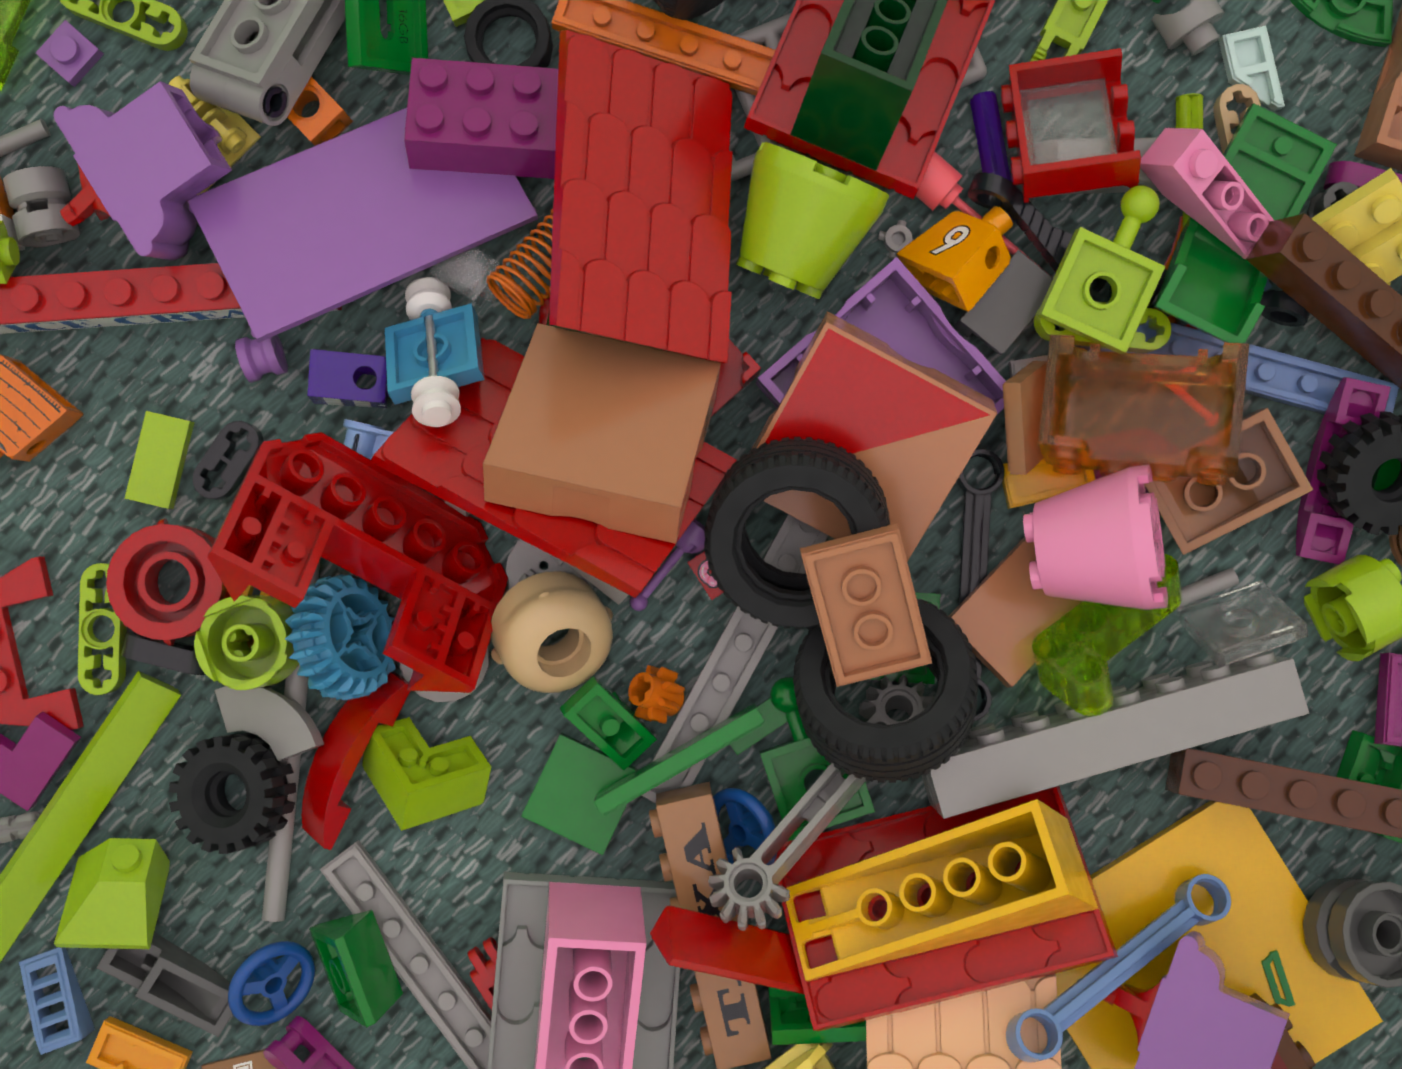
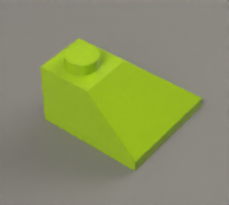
(115, 896)

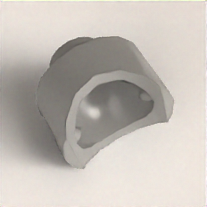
(1190, 26)

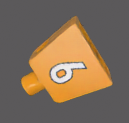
(960, 256)

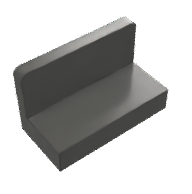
(1007, 304)

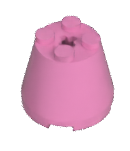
(1100, 542)

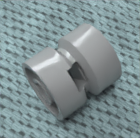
(39, 197)

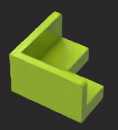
(424, 781)

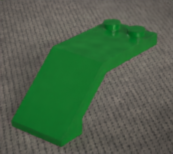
(1206, 278)

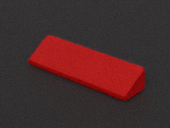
(721, 949)

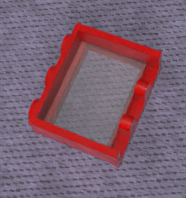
(1070, 125)

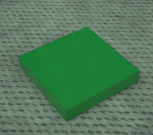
(567, 792)

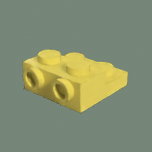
(1370, 224)

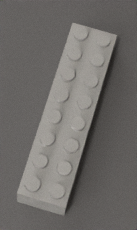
(1138, 727)

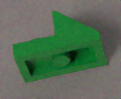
(608, 723)

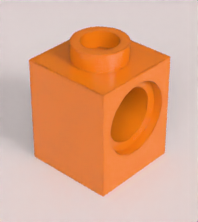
(326, 122)

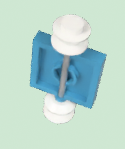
(433, 353)

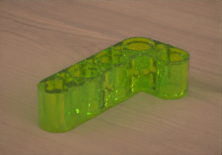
(1076, 648)

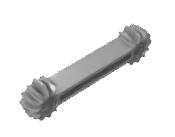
(817, 807)

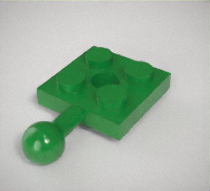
(792, 761)

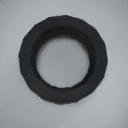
(490, 11)

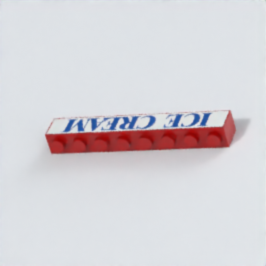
(116, 298)

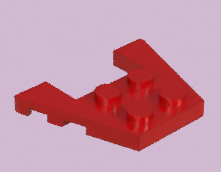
(22, 585)

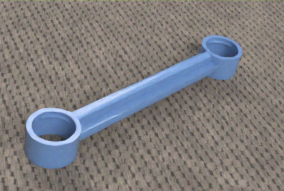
(1114, 972)

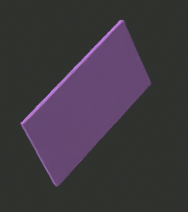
(346, 224)

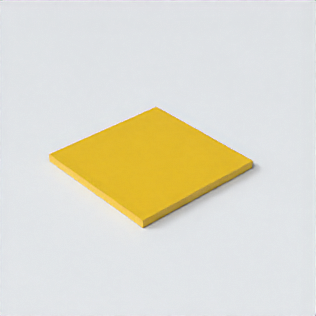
(1262, 918)

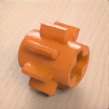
(656, 694)

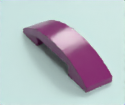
(1321, 530)

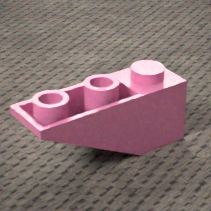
(1206, 187)

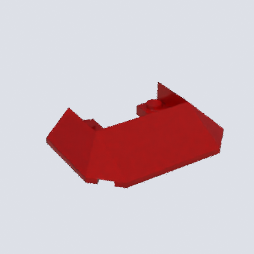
(336, 505)

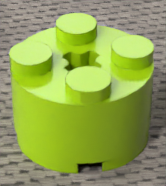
(1357, 605)
(223, 645)

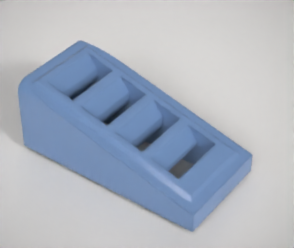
(75, 1007)

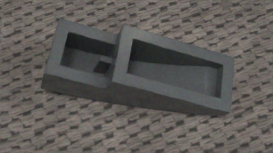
(173, 982)

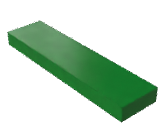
(678, 760)

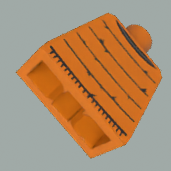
(30, 411)

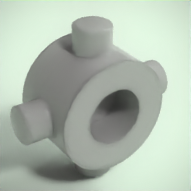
(896, 238)

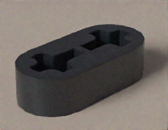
(219, 454)
(155, 652)

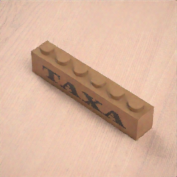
(693, 846)

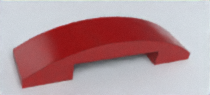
(336, 761)

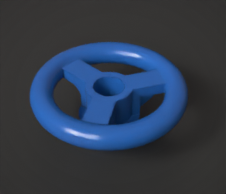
(748, 824)
(267, 976)

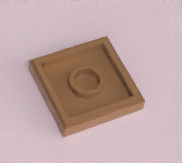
(1022, 413)

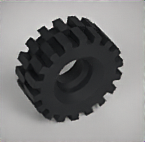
(1352, 469)
(203, 797)

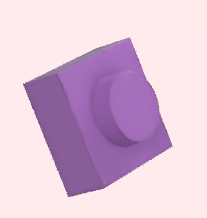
(69, 53)

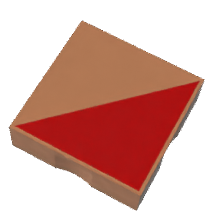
(890, 413)

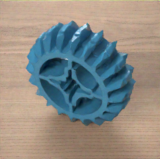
(341, 637)

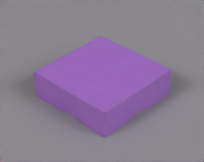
(912, 324)

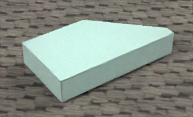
(1251, 62)

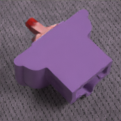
(143, 167)
(1197, 1020)

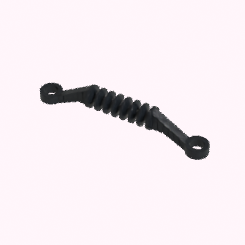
(994, 190)

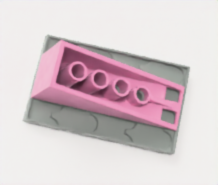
(582, 975)

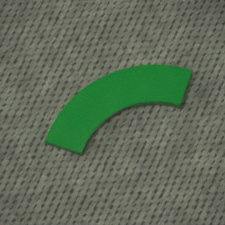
(1355, 20)

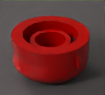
(134, 581)

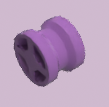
(260, 357)

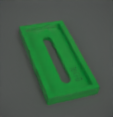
(405, 41)

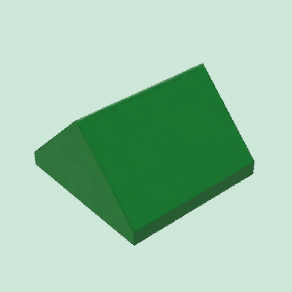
(357, 966)

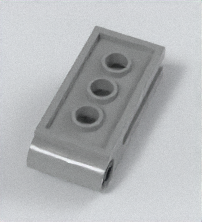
(263, 54)

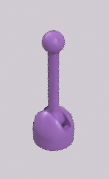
(690, 542)

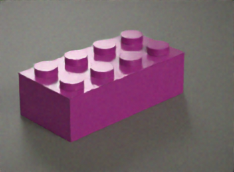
(481, 118)

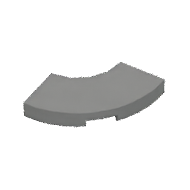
(271, 717)

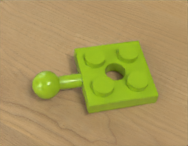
(1128, 273)

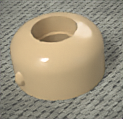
(540, 608)

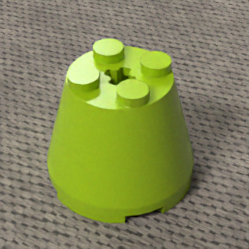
(803, 219)

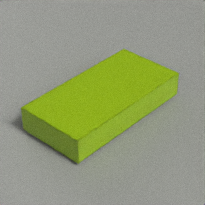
(159, 460)

